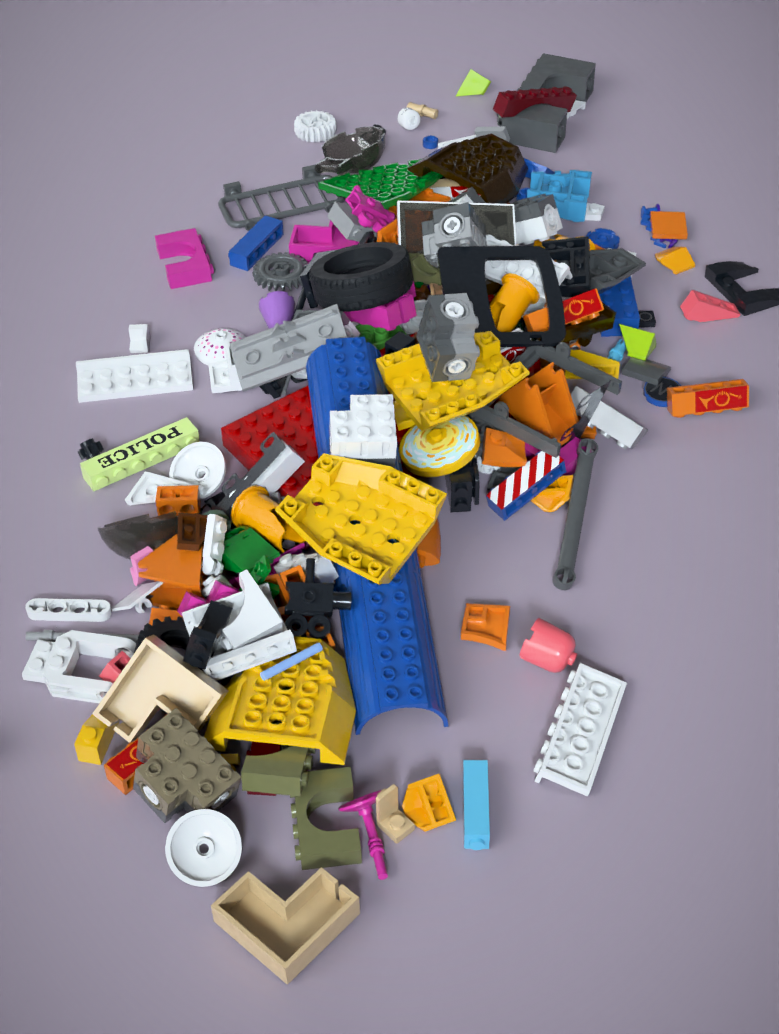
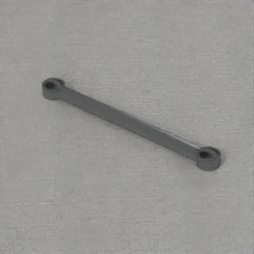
(575, 515)

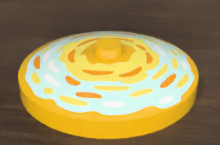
(440, 448)

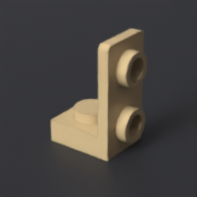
(389, 817)

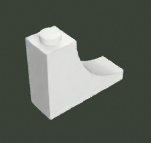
(256, 619)

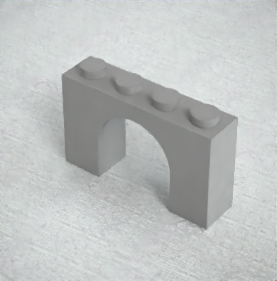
(347, 222)

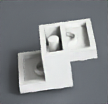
(224, 374)

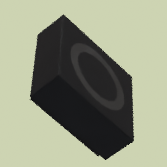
(647, 319)

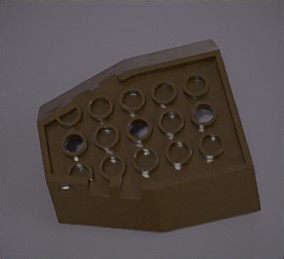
(485, 163)

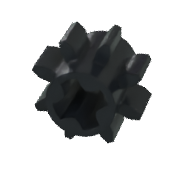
(90, 449)

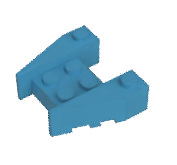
(569, 191)

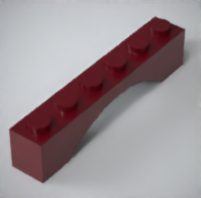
(512, 102)

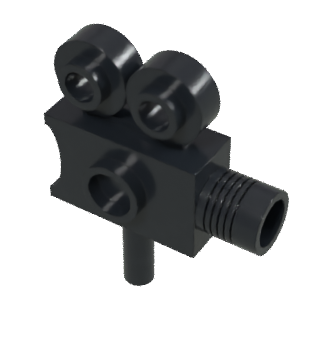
(315, 601)

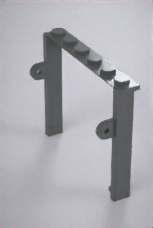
(561, 357)

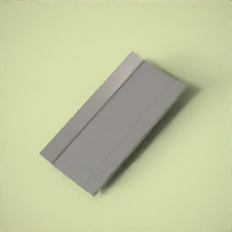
(284, 347)

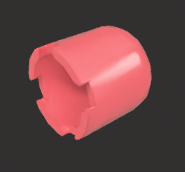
(549, 647)

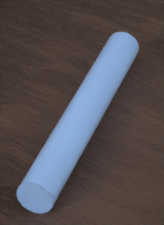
(291, 661)

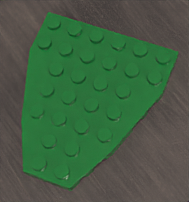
(383, 183)

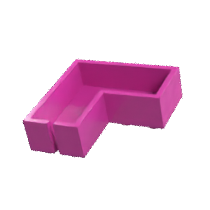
(314, 239)
(389, 314)

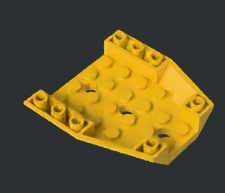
(444, 401)
(378, 497)
(313, 712)

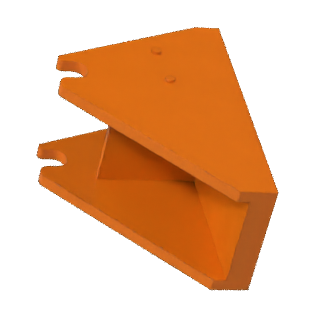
(543, 403)
(177, 570)

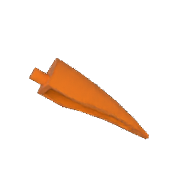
(430, 547)

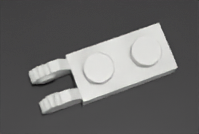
(214, 545)

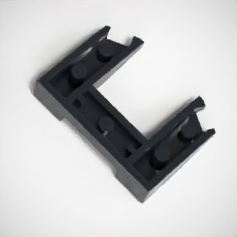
(578, 253)
(723, 277)

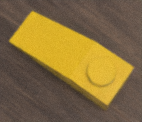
(604, 364)
(93, 740)

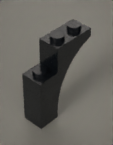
(207, 635)

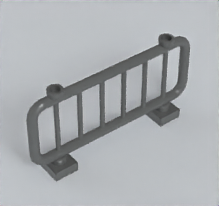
(233, 192)

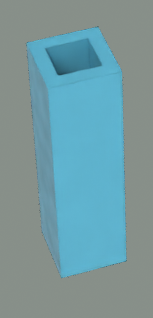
(476, 804)

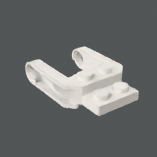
(55, 662)

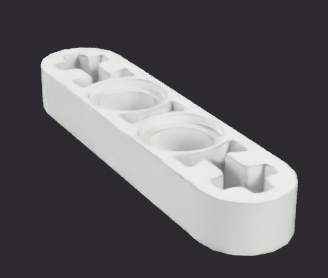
(68, 606)

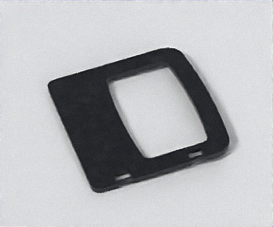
(464, 272)

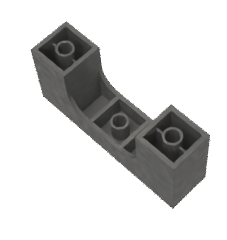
(545, 125)

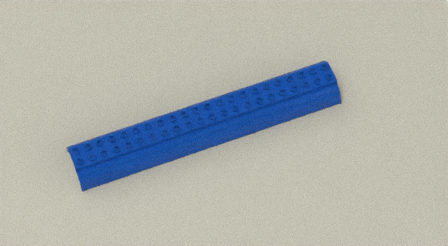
(388, 626)

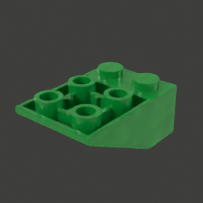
(244, 548)

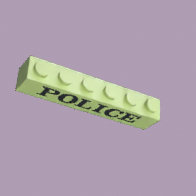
(138, 454)

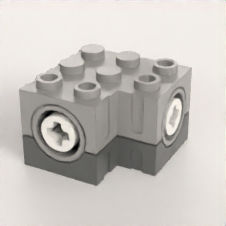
(452, 228)
(448, 337)

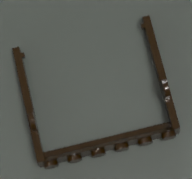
(581, 331)

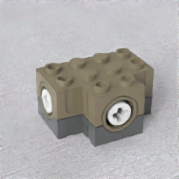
(181, 769)

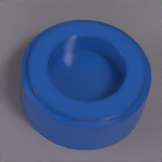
(430, 142)

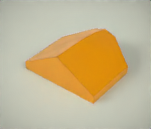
(676, 259)
(555, 494)
(428, 803)

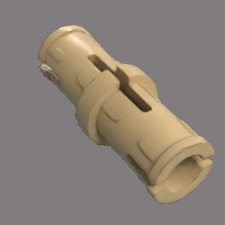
(423, 110)

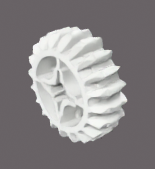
(315, 126)

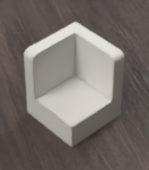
(139, 338)

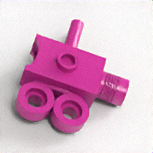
(368, 210)

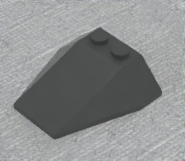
(610, 267)

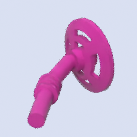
(364, 808)

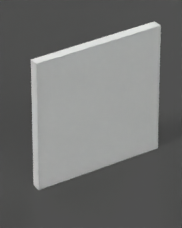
(137, 597)

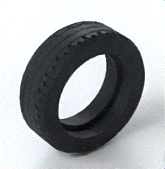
(361, 276)

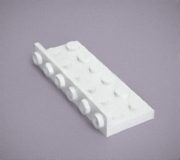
(525, 268)
(134, 375)
(581, 729)

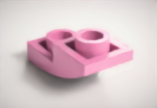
(135, 558)

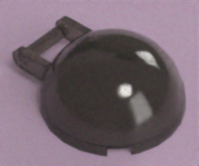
(352, 151)
(138, 532)

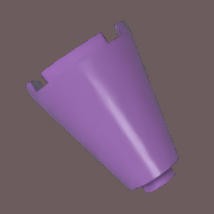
(277, 308)

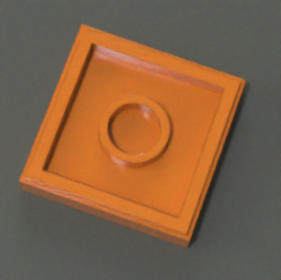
(668, 225)

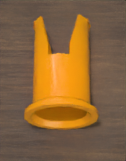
(512, 301)
(257, 510)

